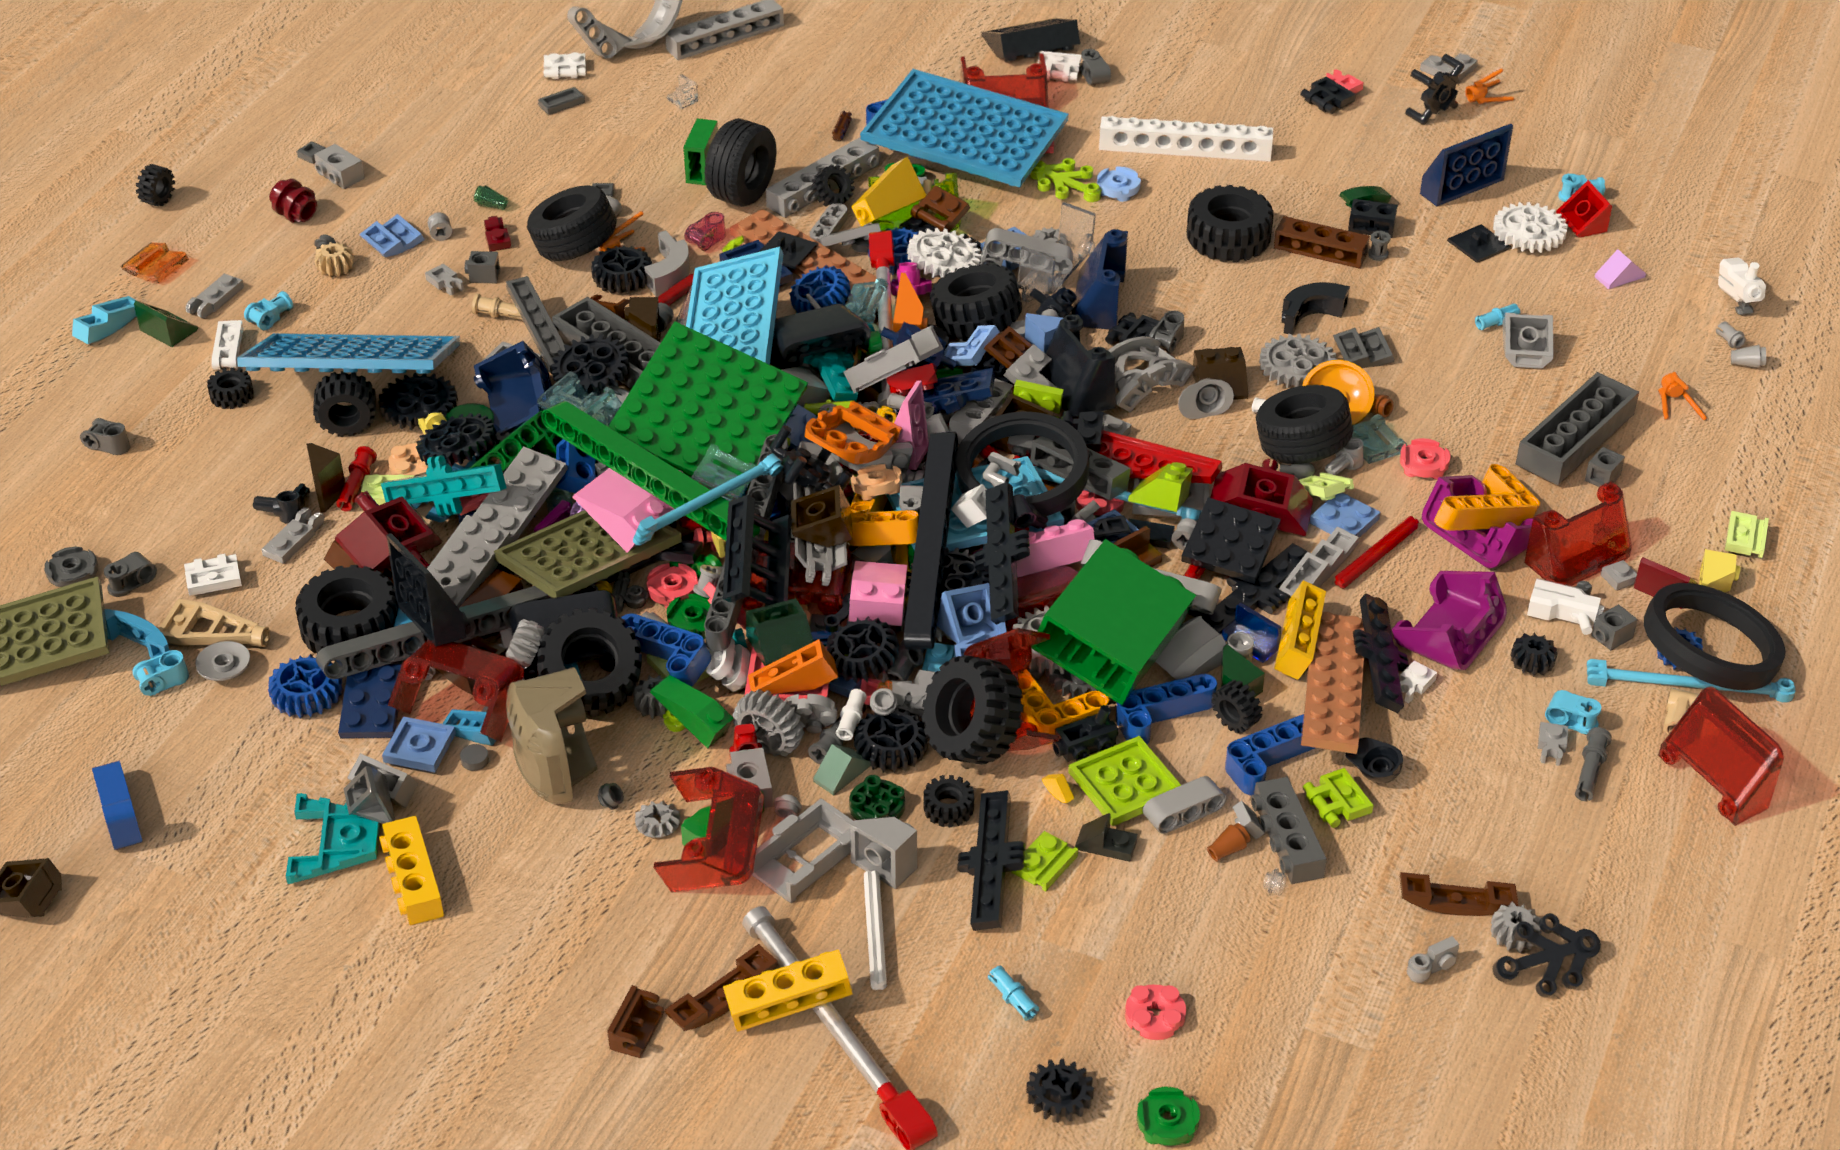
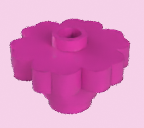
(919, 284)

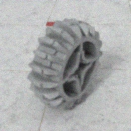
(774, 721)

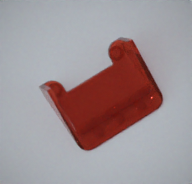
(1727, 753)

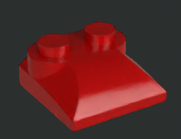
(904, 380)

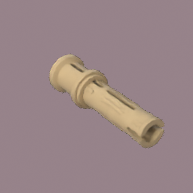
(494, 307)

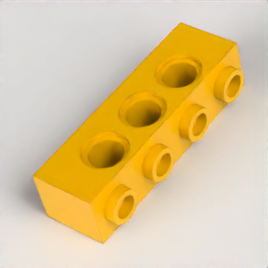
(1300, 630)
(412, 871)
(780, 1002)

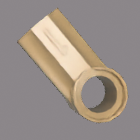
(1677, 705)

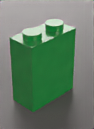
(696, 150)

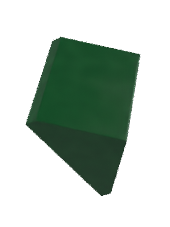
(162, 324)

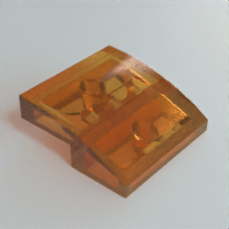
(154, 262)

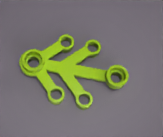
(1091, 191)

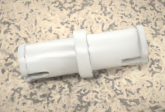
(851, 714)

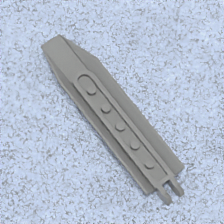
(811, 555)

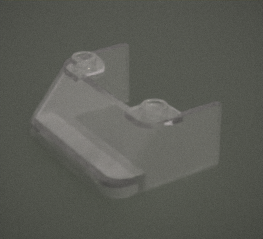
(1038, 269)

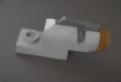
(910, 694)

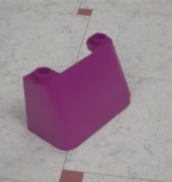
(1487, 546)
(1460, 621)

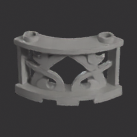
(1162, 370)

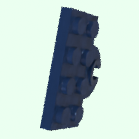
(955, 391)

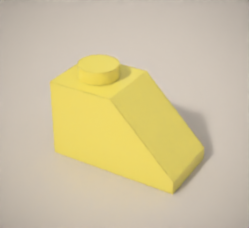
(1718, 570)

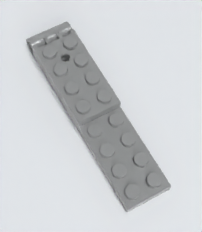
(500, 519)

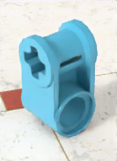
(163, 672)
(1572, 711)

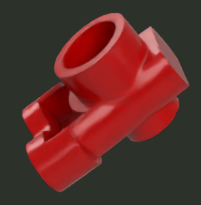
(744, 738)

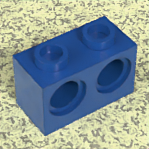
(579, 464)

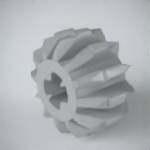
(525, 642)
(1507, 919)

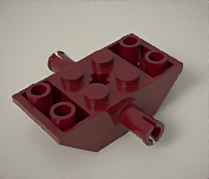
(1266, 492)
(366, 535)

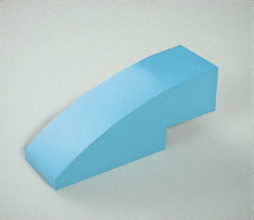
(104, 320)

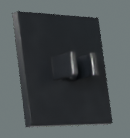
(1478, 243)
(793, 247)

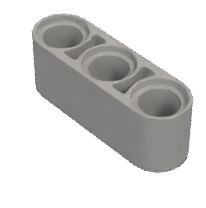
(1184, 804)

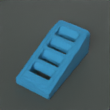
(469, 732)

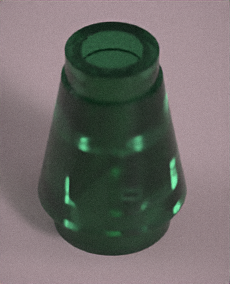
(490, 198)

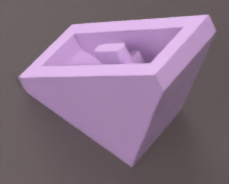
(1618, 271)

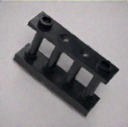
(739, 554)

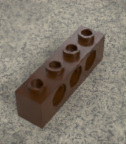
(1321, 242)

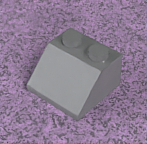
(885, 847)

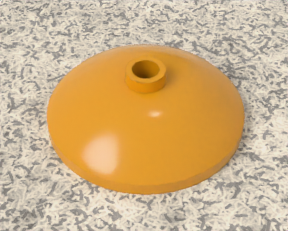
(1350, 381)

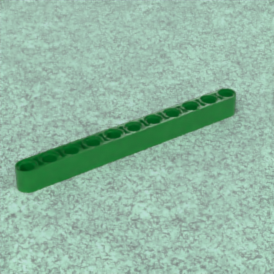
(636, 464)

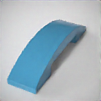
(137, 630)

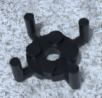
(1440, 91)
(804, 469)

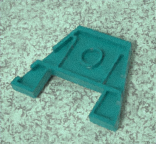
(343, 842)

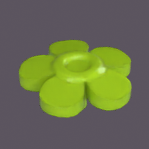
(733, 243)

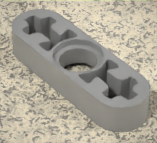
(828, 218)

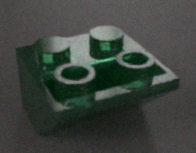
(777, 630)

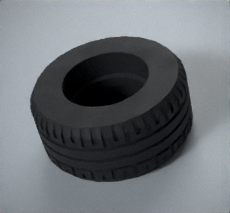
(740, 162)
(571, 223)
(1304, 424)

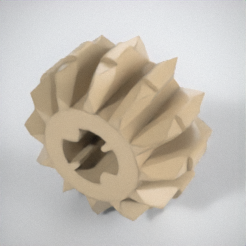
(334, 259)

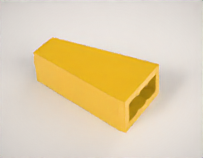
(890, 193)

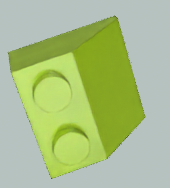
(1165, 488)

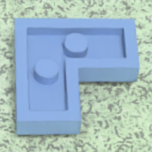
(972, 351)

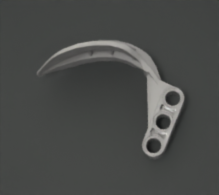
(655, 27)

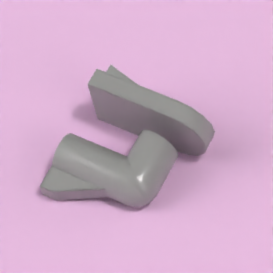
(1000, 462)

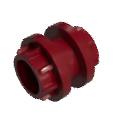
(293, 200)

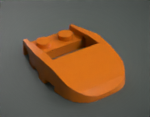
(823, 434)

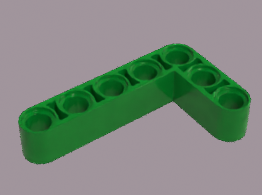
(513, 443)

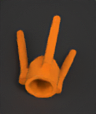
(1479, 90)
(614, 240)
(1675, 387)

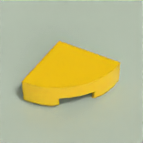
(1058, 787)

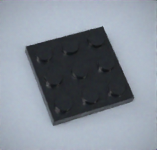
(1231, 540)

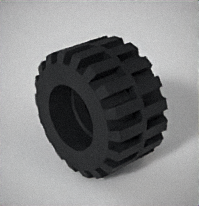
(343, 418)

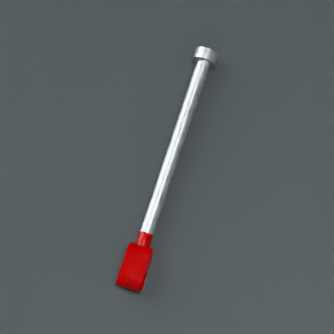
(881, 257)
(899, 1110)

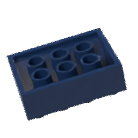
(1467, 166)

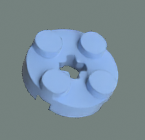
(1119, 183)

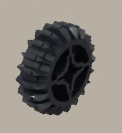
(620, 269)
(860, 642)
(891, 740)

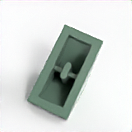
(839, 768)

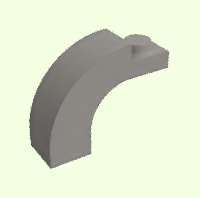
(672, 269)
(897, 455)

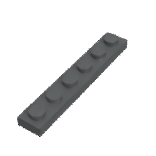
(536, 319)

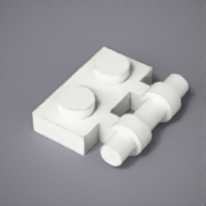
(564, 65)
(1062, 65)
(212, 574)

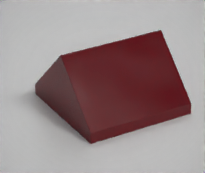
(1653, 577)

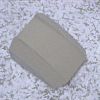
(1528, 340)
(1192, 650)

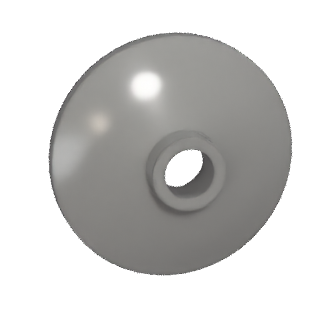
(222, 661)

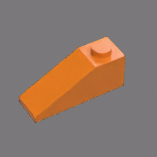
(908, 306)
(798, 671)

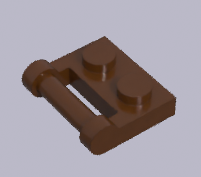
(944, 205)

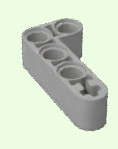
(1010, 240)

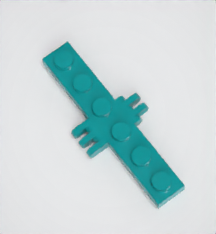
(832, 368)
(445, 485)

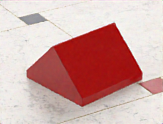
(1586, 211)

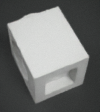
(971, 506)

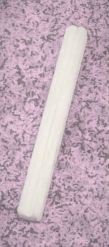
(875, 930)

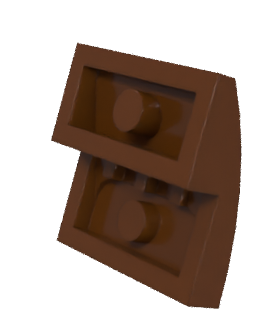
(1007, 347)

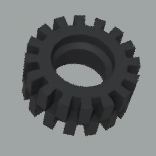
(842, 180)
(155, 185)
(230, 388)
(1236, 706)
(948, 812)

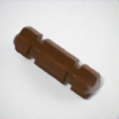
(841, 126)

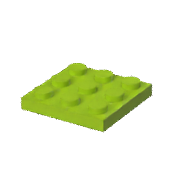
(1123, 779)

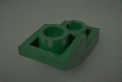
(1367, 193)

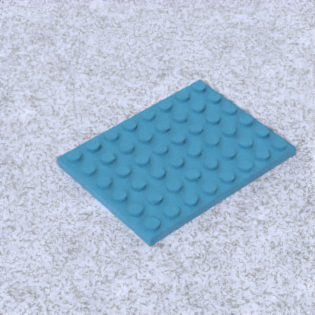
(965, 127)
(349, 352)

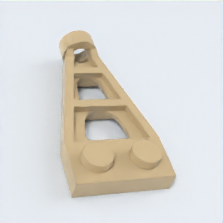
(186, 613)

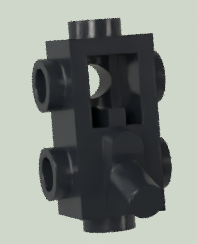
(1059, 301)
(1086, 736)

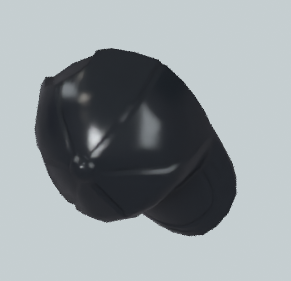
(1377, 760)

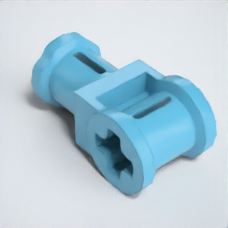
(1573, 182)
(268, 311)

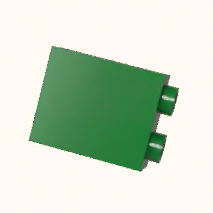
(1114, 621)

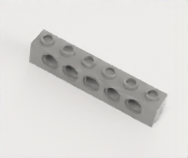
(724, 29)
(796, 190)

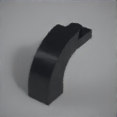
(1313, 299)

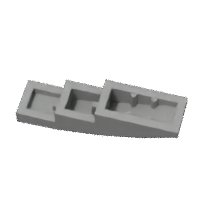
(1322, 562)

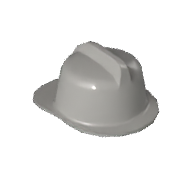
(1205, 399)

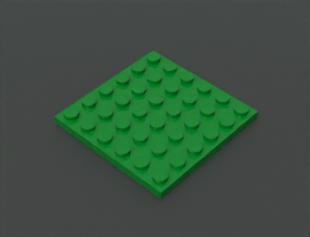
(702, 396)

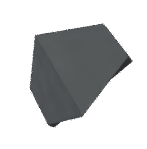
(369, 796)

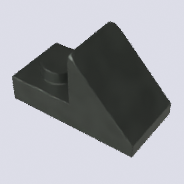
(1100, 839)

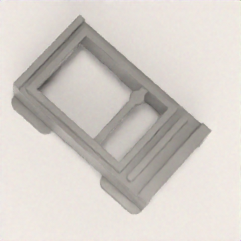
(892, 360)
(789, 834)

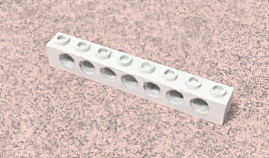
(1176, 144)

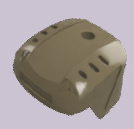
(544, 753)

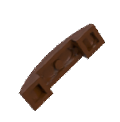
(1456, 899)
(712, 1003)

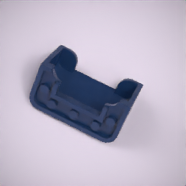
(1100, 281)
(513, 385)

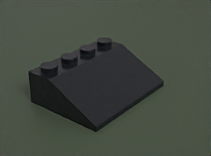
(1033, 38)
(423, 597)

